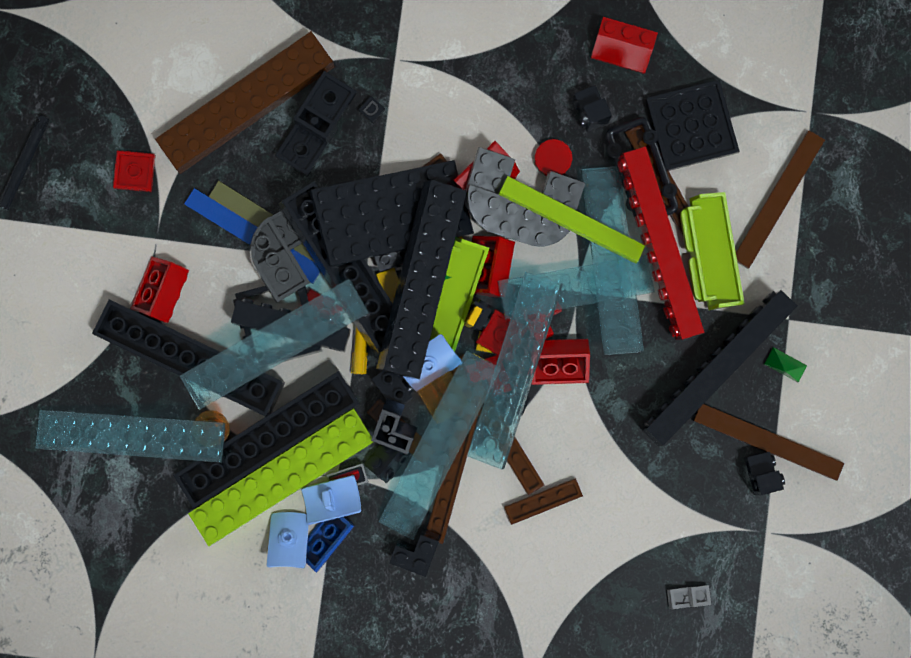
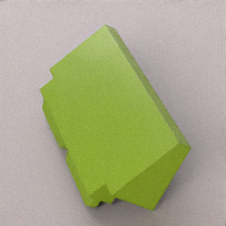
(712, 251)
(457, 292)

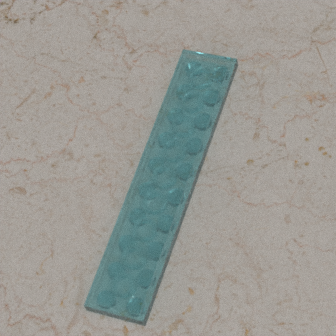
(612, 272)
(274, 344)
(518, 365)
(130, 436)
(440, 444)

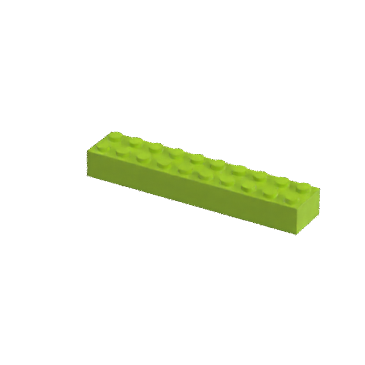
(281, 477)

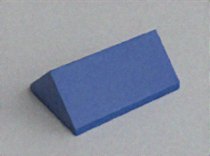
(325, 540)

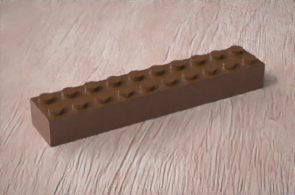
(245, 102)

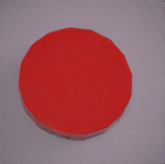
(553, 156)

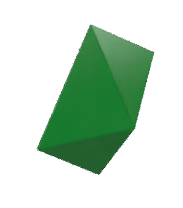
(785, 364)

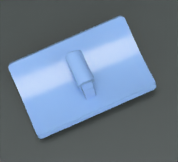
(438, 360)
(331, 499)
(287, 540)

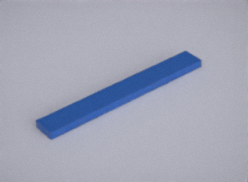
(240, 227)

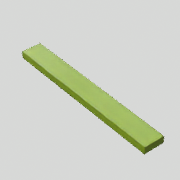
(571, 219)

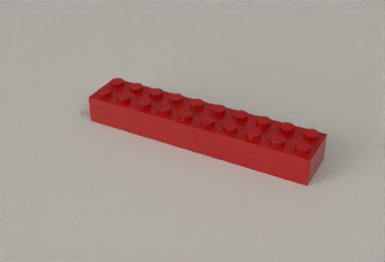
(660, 243)

